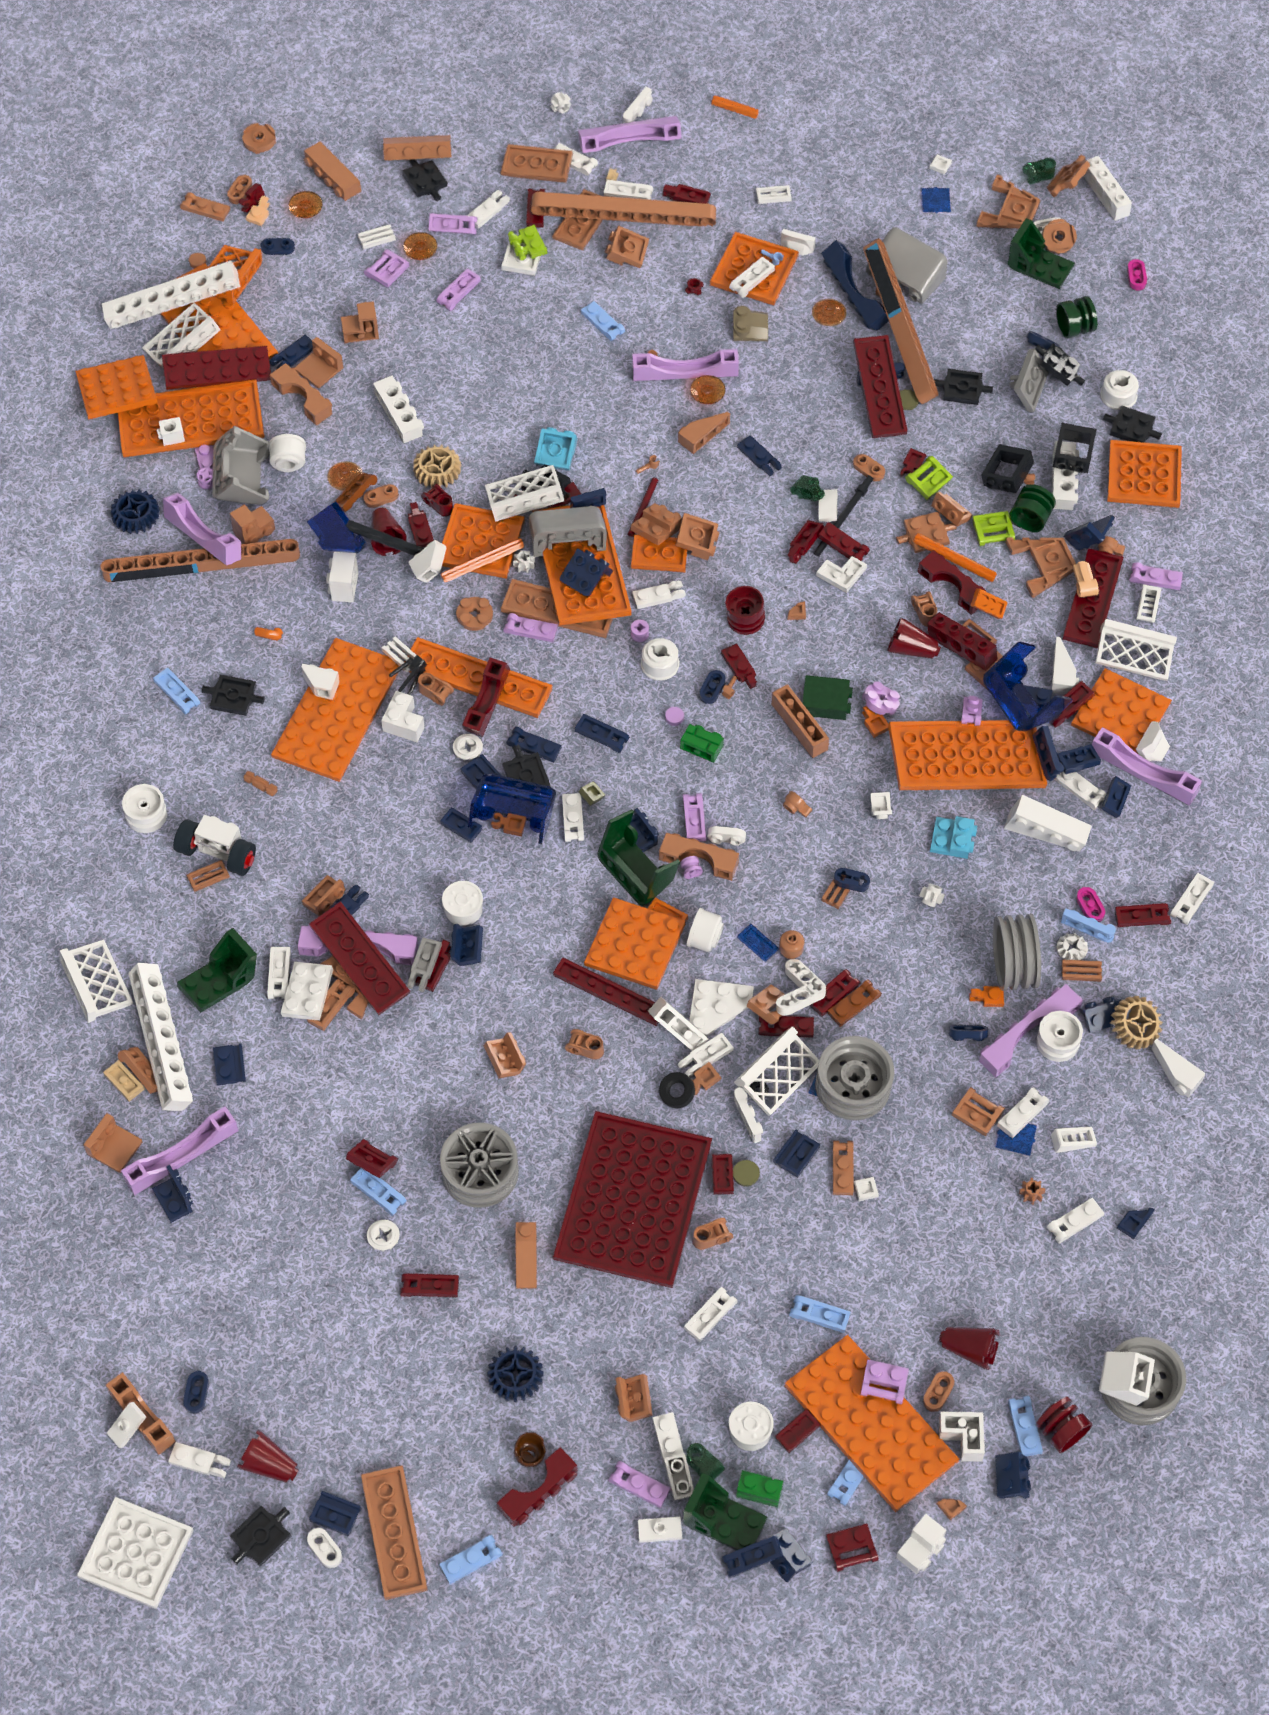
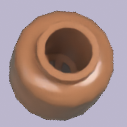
(791, 944)

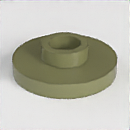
(908, 399)
(746, 1173)

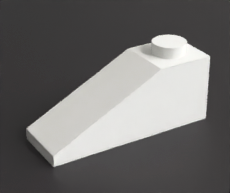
(1063, 670)
(677, 1024)
(1180, 1072)

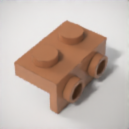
(951, 509)
(324, 895)
(505, 1056)
(633, 1398)

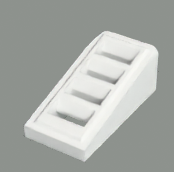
(1149, 590)
(1061, 1141)

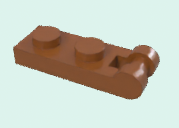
(355, 490)
(854, 1003)

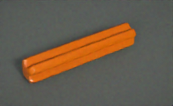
(735, 106)

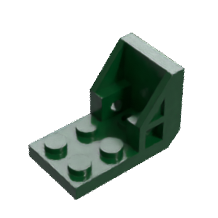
(1031, 259)
(228, 970)
(721, 1518)

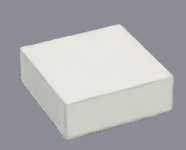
(940, 164)
(866, 1189)

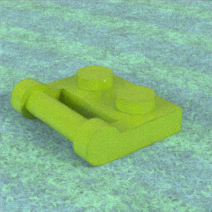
(933, 481)
(993, 523)

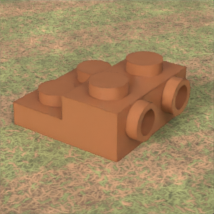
(626, 247)
(657, 524)
(697, 536)

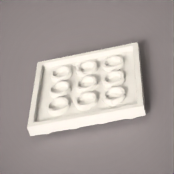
(135, 1553)

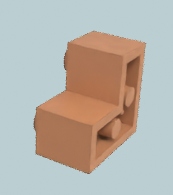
(360, 326)
(252, 525)

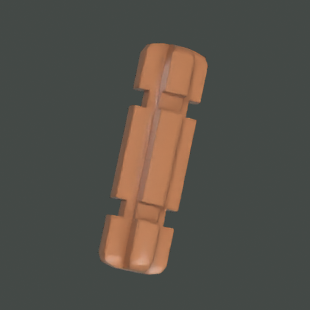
(260, 783)

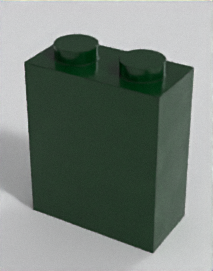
(827, 697)

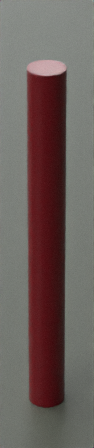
(646, 499)

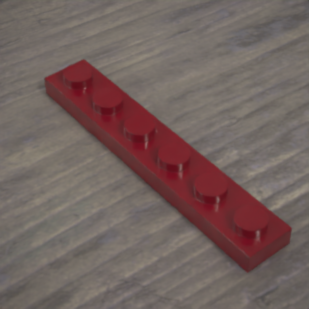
(605, 989)

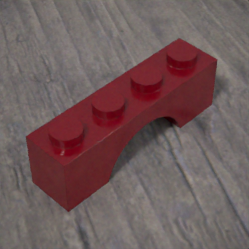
(937, 568)
(492, 685)
(517, 1505)

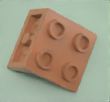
(320, 364)
(112, 1144)

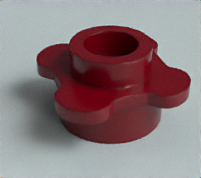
(694, 283)

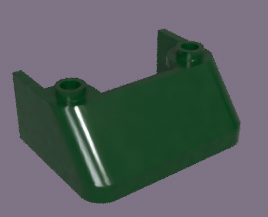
(629, 863)

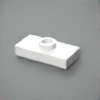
(126, 1424)
(659, 1529)

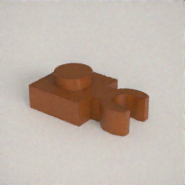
(511, 825)

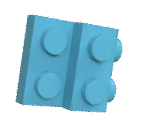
(556, 448)
(953, 836)

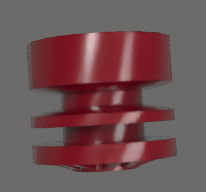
(745, 610)
(1060, 1420)

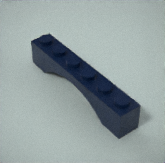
(840, 261)

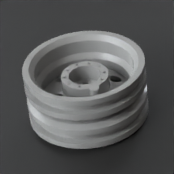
(1016, 952)
(853, 1051)
(495, 1187)
(1171, 1388)

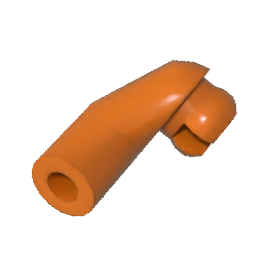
(269, 634)

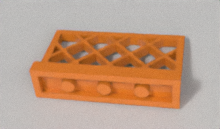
(245, 273)

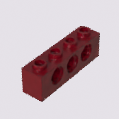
(962, 641)

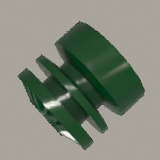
(1076, 317)
(1032, 508)

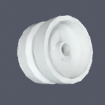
(144, 808)
(1059, 1036)

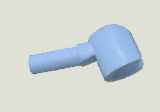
(775, 258)

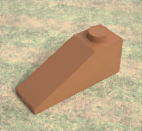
(701, 431)
(526, 1255)

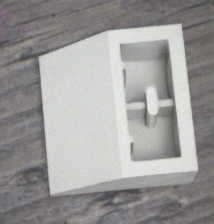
(1127, 1376)

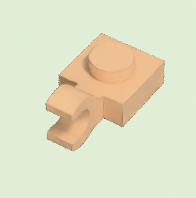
(258, 214)

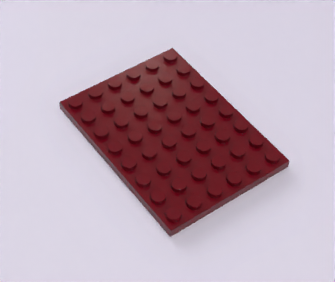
(633, 1199)

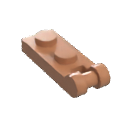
(205, 207)
(333, 1003)
(140, 1067)
(843, 1168)

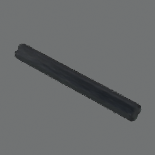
(383, 538)

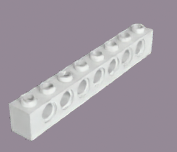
(171, 295)
(160, 1037)

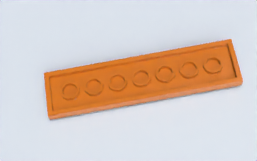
(466, 675)

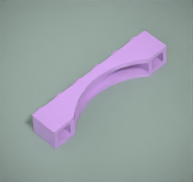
(654, 129)
(719, 364)
(181, 514)
(1175, 783)
(399, 948)
(999, 1055)
(152, 1169)

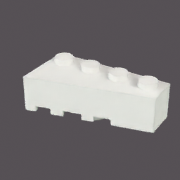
(1047, 824)

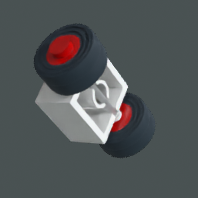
(217, 840)

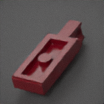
(686, 194)
(419, 526)
(804, 540)
(739, 665)
(440, 965)

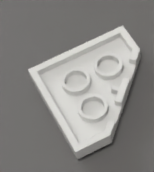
(717, 1004)

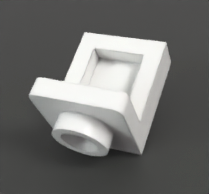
(880, 805)

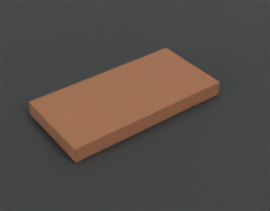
(536, 163)
(577, 231)

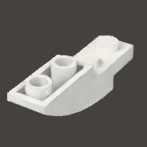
(673, 1456)

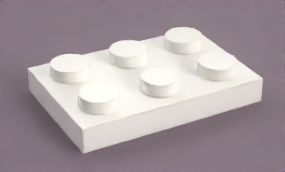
(307, 991)

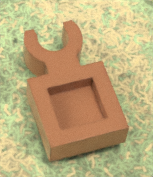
(705, 1077)

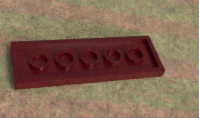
(216, 367)
(880, 386)
(1091, 611)
(359, 958)

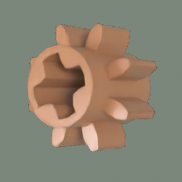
(1028, 1195)

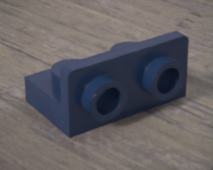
(1079, 758)

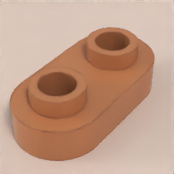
(239, 190)
(868, 467)
(381, 495)
(938, 1392)

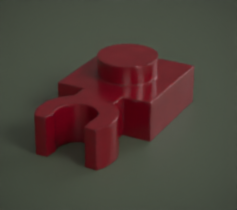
(252, 197)
(913, 461)

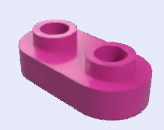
(1137, 275)
(1092, 905)

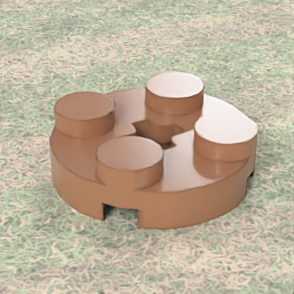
(259, 145)
(1065, 229)
(471, 604)

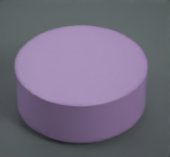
(674, 716)

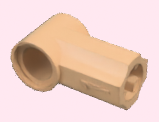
(1085, 583)

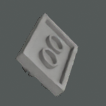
(1030, 380)

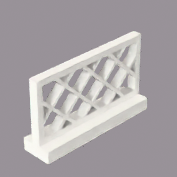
(190, 343)
(526, 500)
(1141, 636)
(79, 985)
(763, 1062)

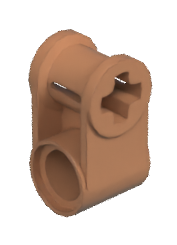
(924, 607)
(437, 690)
(581, 1044)
(715, 1232)

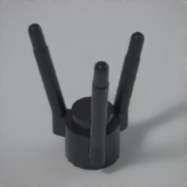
(416, 667)

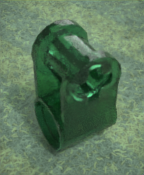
(1040, 170)
(807, 488)
(705, 1462)

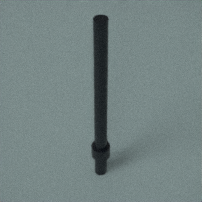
(860, 492)

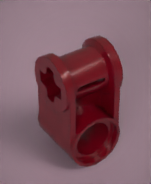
(438, 500)

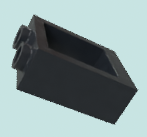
(1075, 434)
(1011, 455)

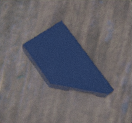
(1134, 1221)

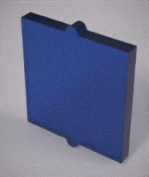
(936, 200)
(1021, 1143)

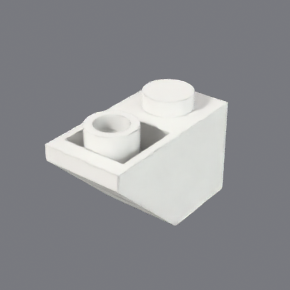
(429, 561)
(321, 681)

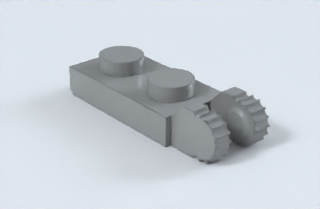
(424, 962)

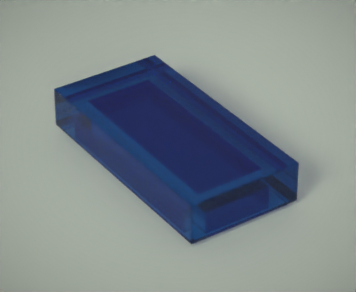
(758, 942)

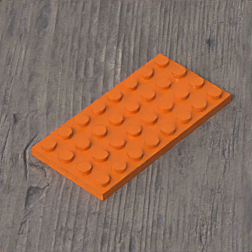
(235, 324)
(203, 413)
(608, 597)
(327, 731)
(964, 756)
(880, 1437)

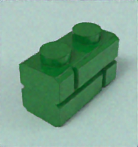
(702, 742)
(759, 1488)

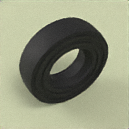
(685, 1098)

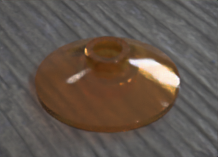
(305, 199)
(420, 246)
(829, 317)
(710, 384)
(340, 480)

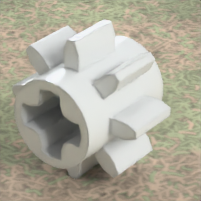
(560, 102)
(523, 561)
(932, 895)

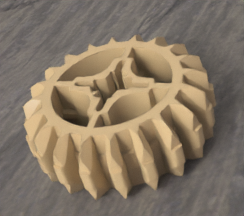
(437, 461)
(1131, 1032)

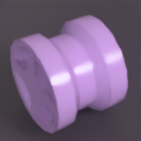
(202, 475)
(639, 630)
(691, 867)

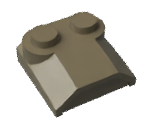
(749, 325)

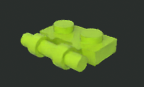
(532, 243)

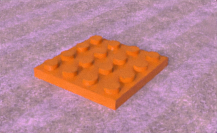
(743, 253)
(116, 387)
(1144, 473)
(475, 532)
(1121, 709)
(634, 943)

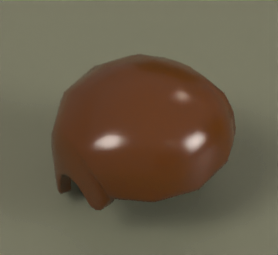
(529, 1442)

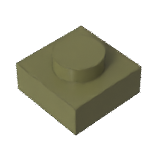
(591, 793)

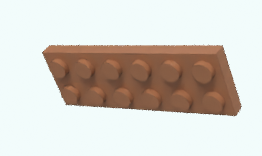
(537, 604)
(394, 1532)

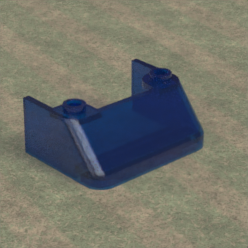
(333, 533)
(1005, 686)
(516, 797)

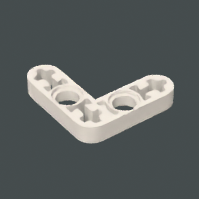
(789, 1003)

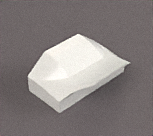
(797, 241)
(1153, 743)

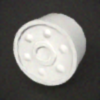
(1119, 389)
(287, 452)
(659, 659)
(462, 903)
(705, 930)
(751, 1426)

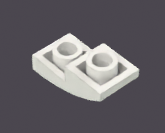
(828, 506)

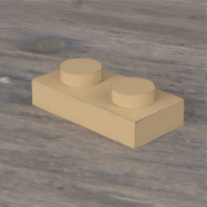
(123, 1080)

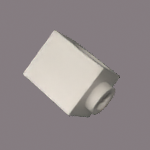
(171, 431)

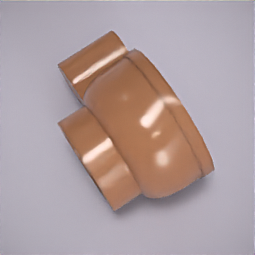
(1111, 546)
(794, 803)

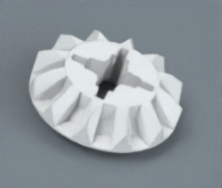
(473, 742)
(1073, 954)
(386, 1227)

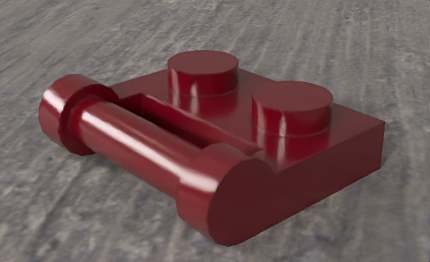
(371, 1158)
(851, 1540)

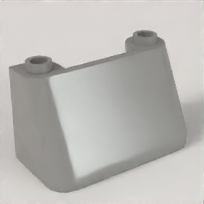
(914, 264)
(238, 467)
(567, 526)

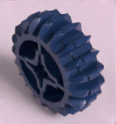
(127, 519)
(524, 1373)

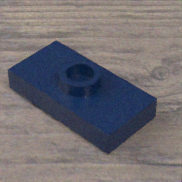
(593, 498)

